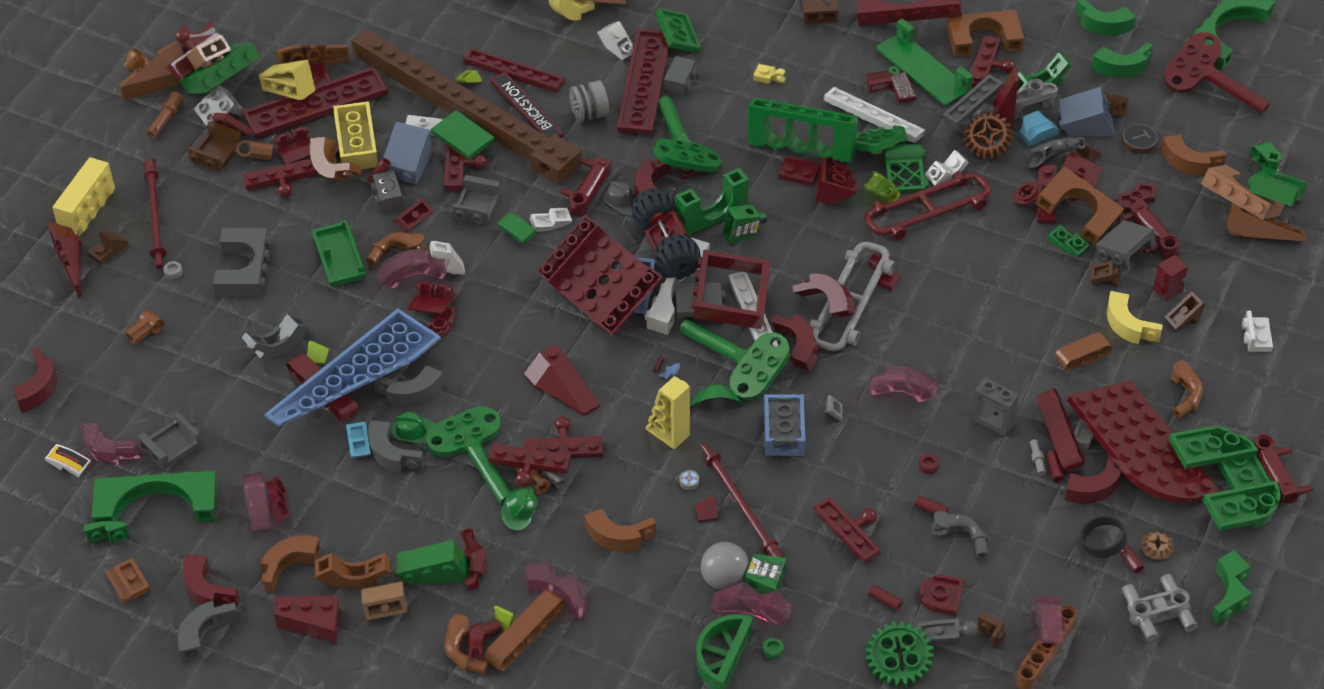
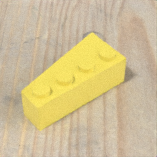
(671, 413)

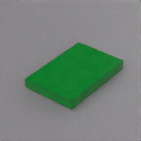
(678, 30)
(462, 135)

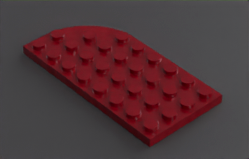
(1139, 442)

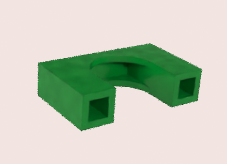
(235, 60)
(1277, 186)
(695, 218)

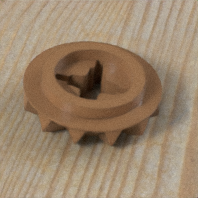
(1149, 547)

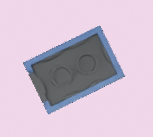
(784, 425)

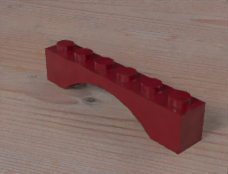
(880, 12)

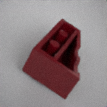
(309, 615)

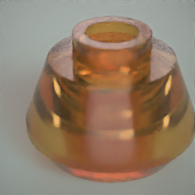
(135, 60)

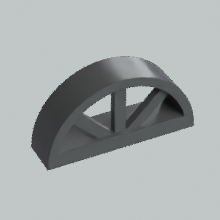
(973, 103)

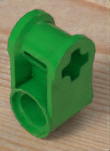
(1266, 155)

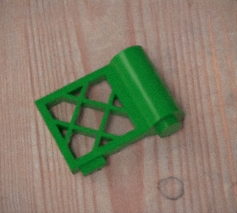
(904, 157)

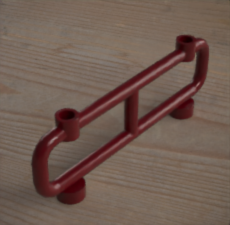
(898, 230)

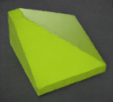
(469, 76)
(317, 353)
(504, 617)

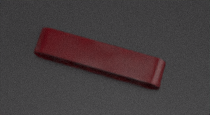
(304, 368)
(1060, 430)

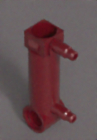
(589, 187)
(1165, 242)
(1276, 470)

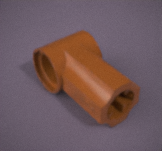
(257, 150)
(147, 324)

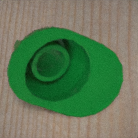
(411, 428)
(519, 508)

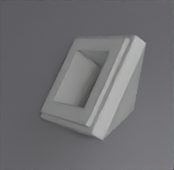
(834, 408)

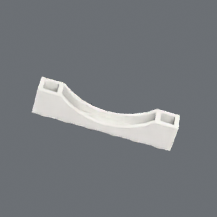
(662, 313)

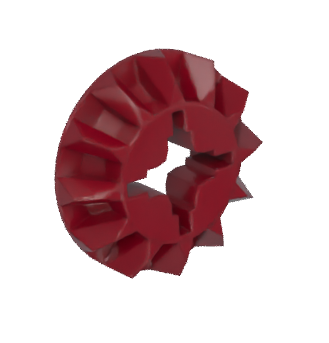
(1029, 188)

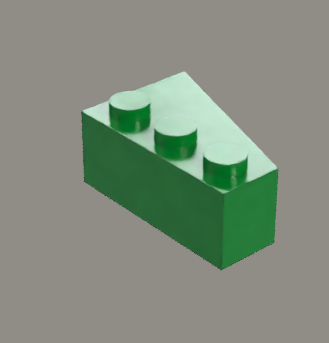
(433, 564)

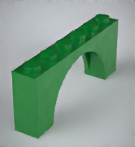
(1234, 9)
(116, 493)

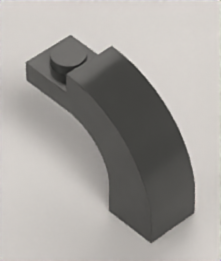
(278, 341)
(413, 391)
(389, 455)
(198, 624)

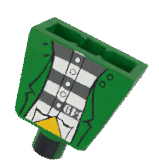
(742, 223)
(765, 573)

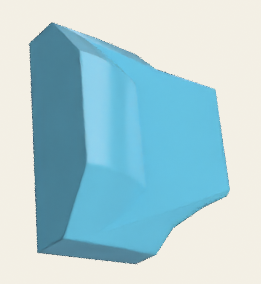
(1037, 128)

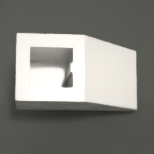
(616, 40)

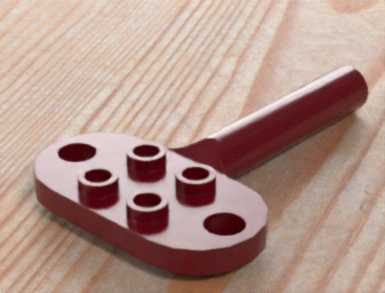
(1196, 63)

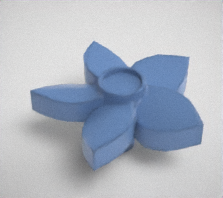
(670, 371)

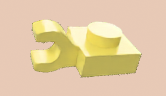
(768, 73)

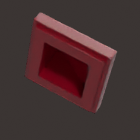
(707, 510)

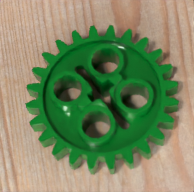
(918, 651)

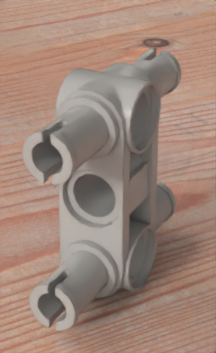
(1159, 607)

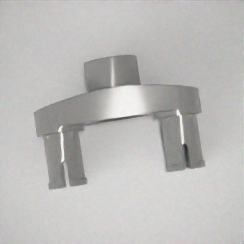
(1034, 93)

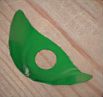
(715, 391)

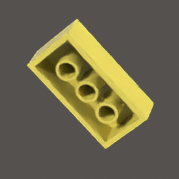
(356, 134)
(84, 195)

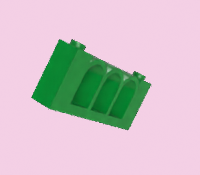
(761, 134)

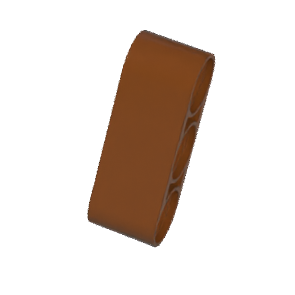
(1083, 351)

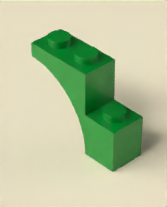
(1233, 573)

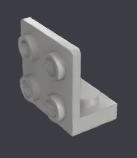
(218, 101)

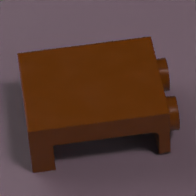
(216, 147)

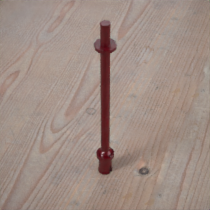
(151, 175)
(713, 459)

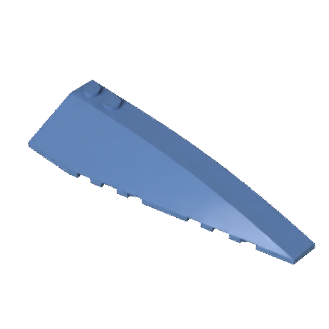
(380, 351)

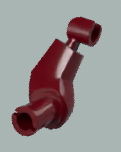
(476, 556)
(477, 636)

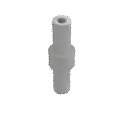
(1037, 457)

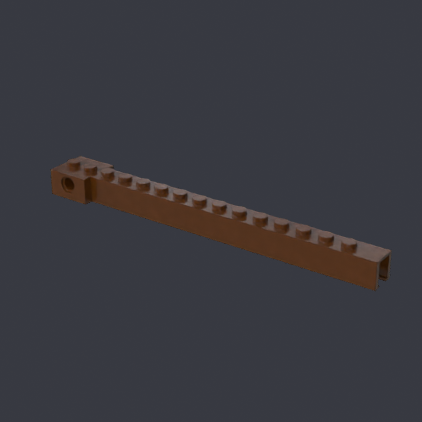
(548, 156)

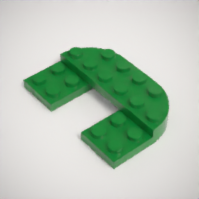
(1252, 493)

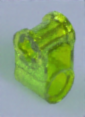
(880, 185)

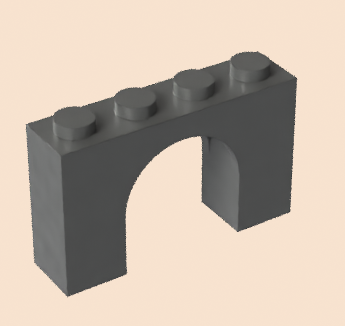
(248, 280)

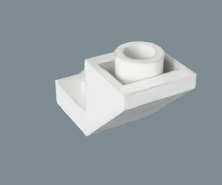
(944, 171)
(452, 261)

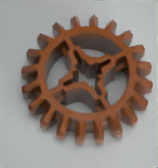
(995, 134)

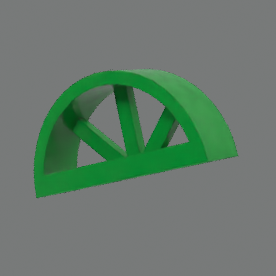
(722, 625)

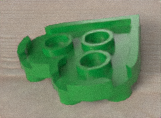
(878, 139)

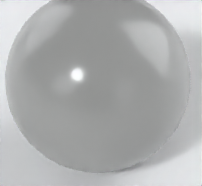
(724, 565)

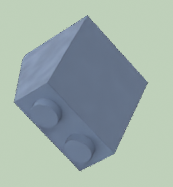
(1086, 115)
(409, 151)

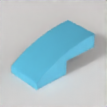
(358, 440)

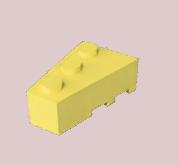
(289, 80)

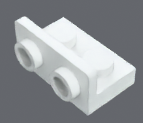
(1257, 333)

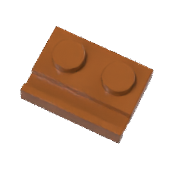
(128, 580)

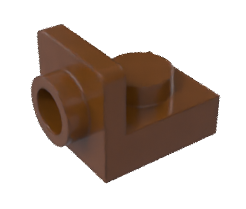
(1117, 103)
(1105, 272)
(991, 625)

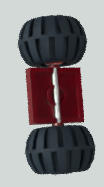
(674, 250)

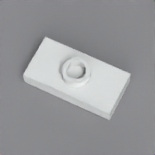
(423, 122)

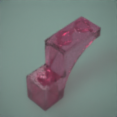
(542, 577)
(742, 598)

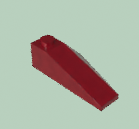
(1006, 99)
(834, 182)

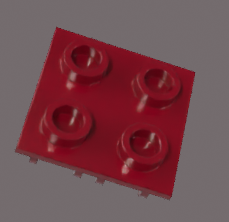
(293, 146)
(432, 298)

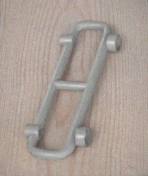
(850, 335)

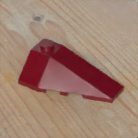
(68, 250)
(558, 377)

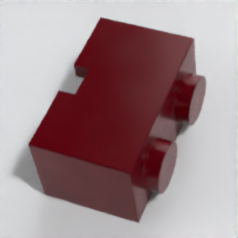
(1170, 277)

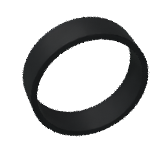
(1103, 552)

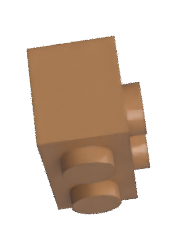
(208, 52)
(384, 600)

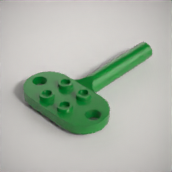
(681, 151)
(755, 366)
(467, 434)

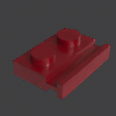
(798, 171)

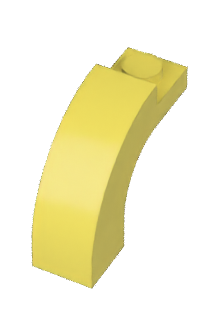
(571, 8)
(1126, 324)

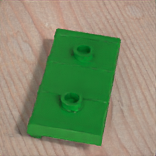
(339, 253)

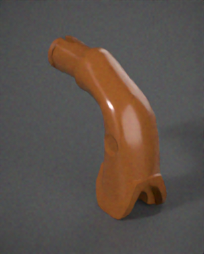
(395, 240)
(1184, 375)
(456, 632)

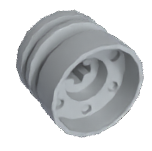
(589, 101)

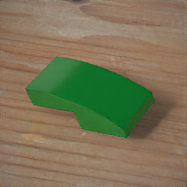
(517, 227)
(1067, 242)
(112, 529)

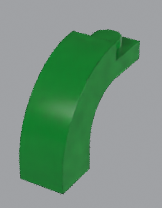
(1105, 22)
(1121, 65)
(1051, 74)

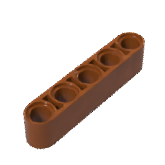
(524, 630)
(1044, 655)

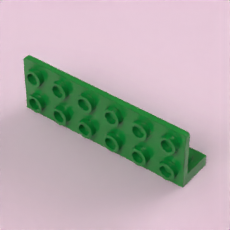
(923, 67)

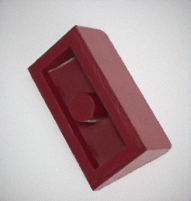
(413, 215)

